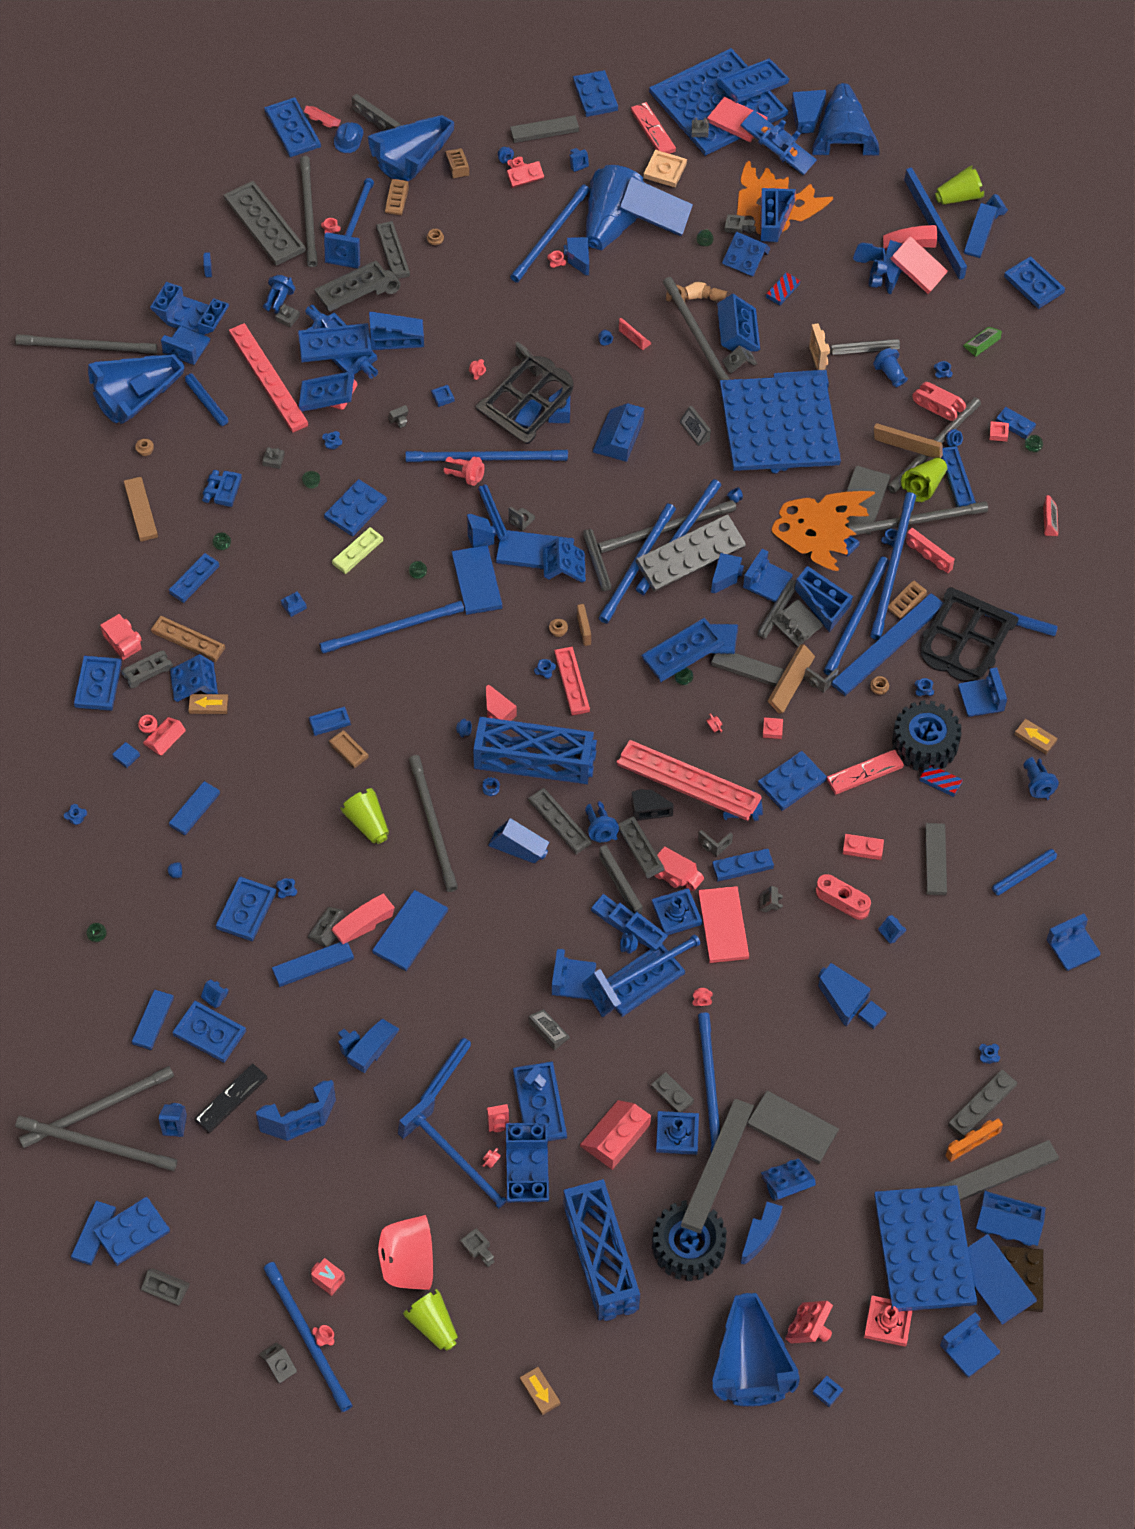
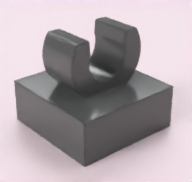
(700, 128)
(287, 315)
(399, 415)
(273, 458)
(769, 899)

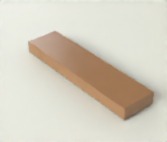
(908, 441)
(140, 509)
(188, 638)
(791, 679)

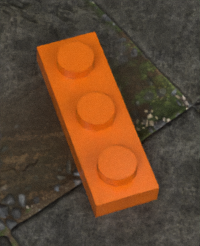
(973, 1139)

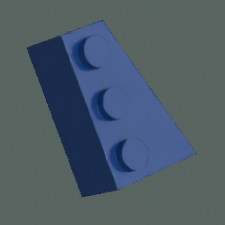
(775, 210)
(395, 331)
(823, 597)

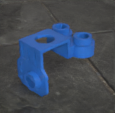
(867, 252)

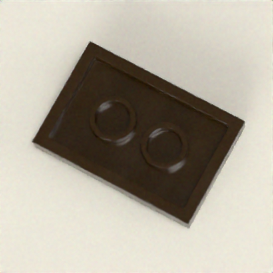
(1030, 1268)

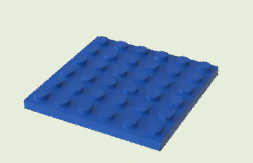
(697, 94)
(779, 422)

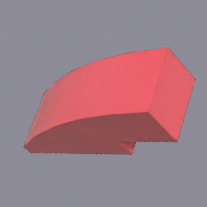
(924, 235)
(363, 919)

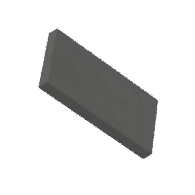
(867, 480)
(793, 1127)

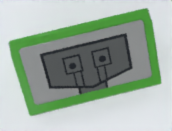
(983, 340)

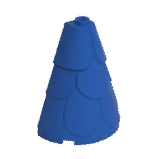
(845, 124)
(409, 147)
(606, 192)
(113, 380)
(753, 1357)

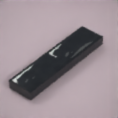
(230, 1098)

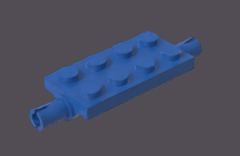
(346, 364)

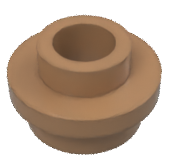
(435, 237)
(147, 450)
(558, 632)
(879, 681)

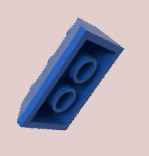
(738, 324)
(620, 432)
(1011, 1218)

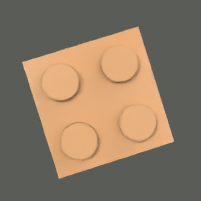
(665, 168)
(818, 347)

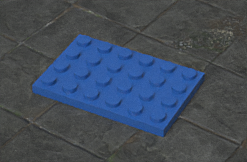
(925, 1248)

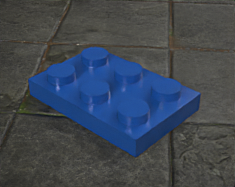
(595, 93)
(1034, 282)
(326, 391)
(355, 507)
(98, 683)
(792, 780)
(246, 909)
(209, 1031)
(131, 1231)

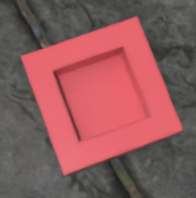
(999, 431)
(772, 728)

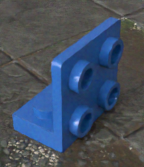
(745, 254)
(185, 345)
(563, 557)
(766, 578)
(192, 677)
(984, 695)
(1072, 943)
(570, 975)
(969, 1346)

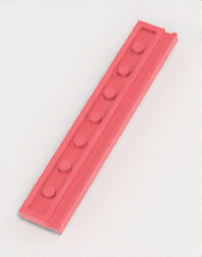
(689, 780)

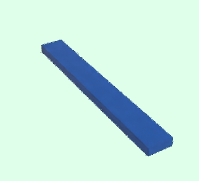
(933, 219)
(887, 644)

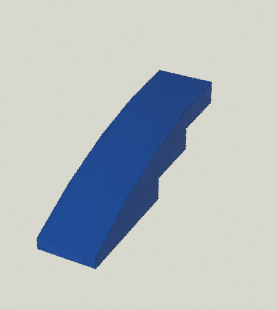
(628, 922)

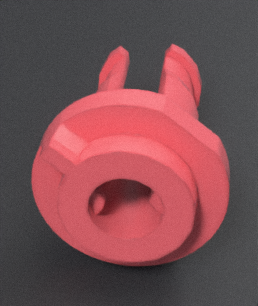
(471, 471)

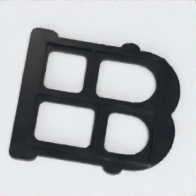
(549, 374)
(951, 662)

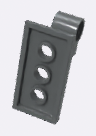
(379, 280)

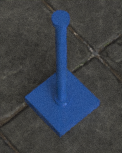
(345, 249)
(603, 993)
(417, 1117)

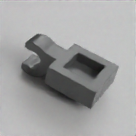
(737, 223)
(477, 1245)

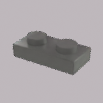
(672, 1093)

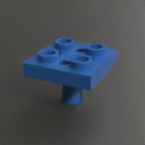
(674, 907)
(677, 1125)

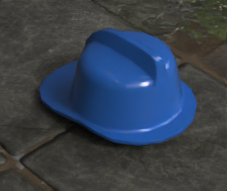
(348, 137)

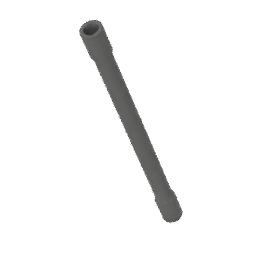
(308, 211)
(674, 292)
(30, 340)
(971, 406)
(972, 509)
(612, 544)
(418, 772)
(155, 1079)
(35, 1126)

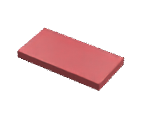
(723, 924)

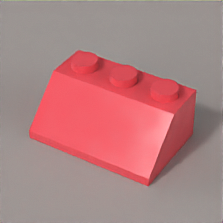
(616, 1133)

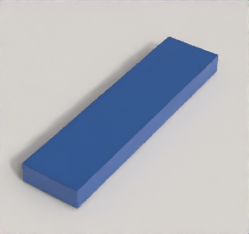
(957, 477)
(312, 963)

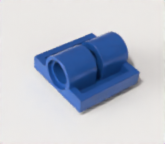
(787, 1179)

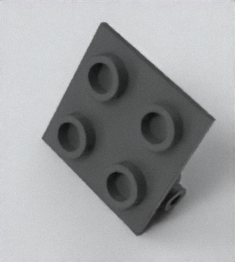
(797, 623)

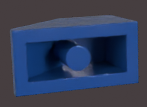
(578, 253)
(560, 415)
(479, 531)
(726, 572)
(173, 1119)

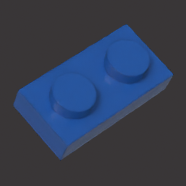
(1017, 423)

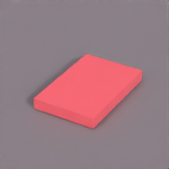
(729, 116)
(918, 265)

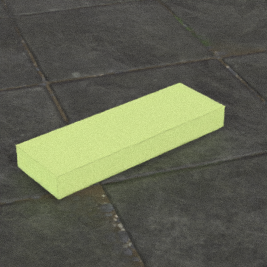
(357, 550)

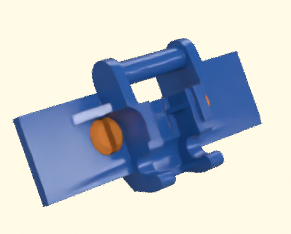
(779, 141)

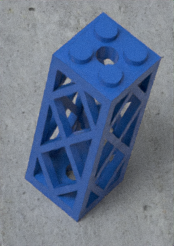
(542, 741)
(581, 1199)

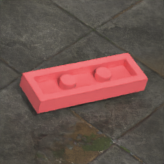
(929, 550)

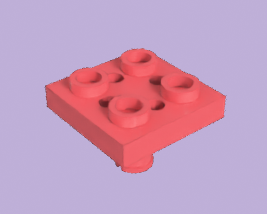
(886, 1321)
(810, 1323)

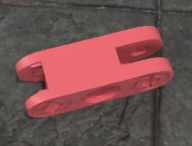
(938, 401)
(855, 905)

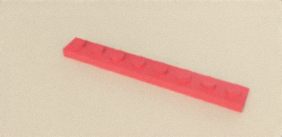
(268, 378)

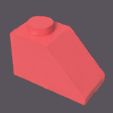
(499, 706)

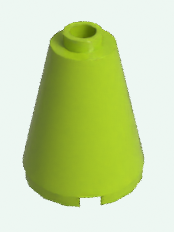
(960, 188)
(924, 478)
(367, 815)
(432, 1320)

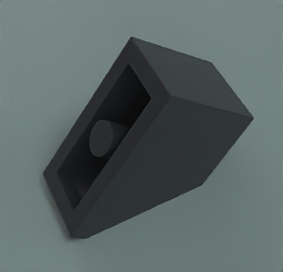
(650, 805)

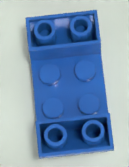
(185, 312)
(301, 1121)
(527, 1162)

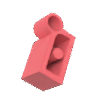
(121, 636)
(678, 870)

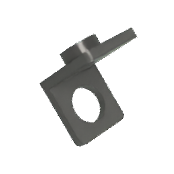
(737, 358)
(517, 517)
(817, 681)
(710, 845)
(278, 1362)

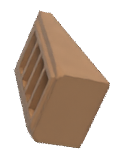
(458, 171)
(399, 187)
(915, 591)

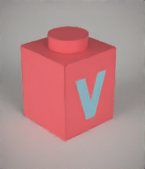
(327, 1276)

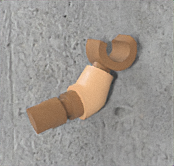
(699, 290)

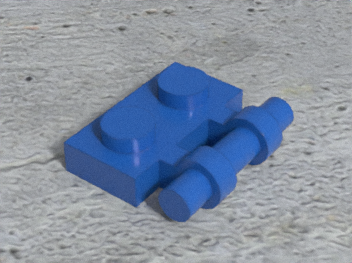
(227, 488)

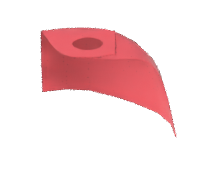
(411, 1251)

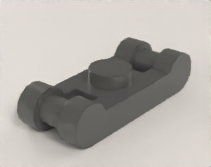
(147, 668)

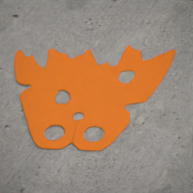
(748, 197)
(826, 523)

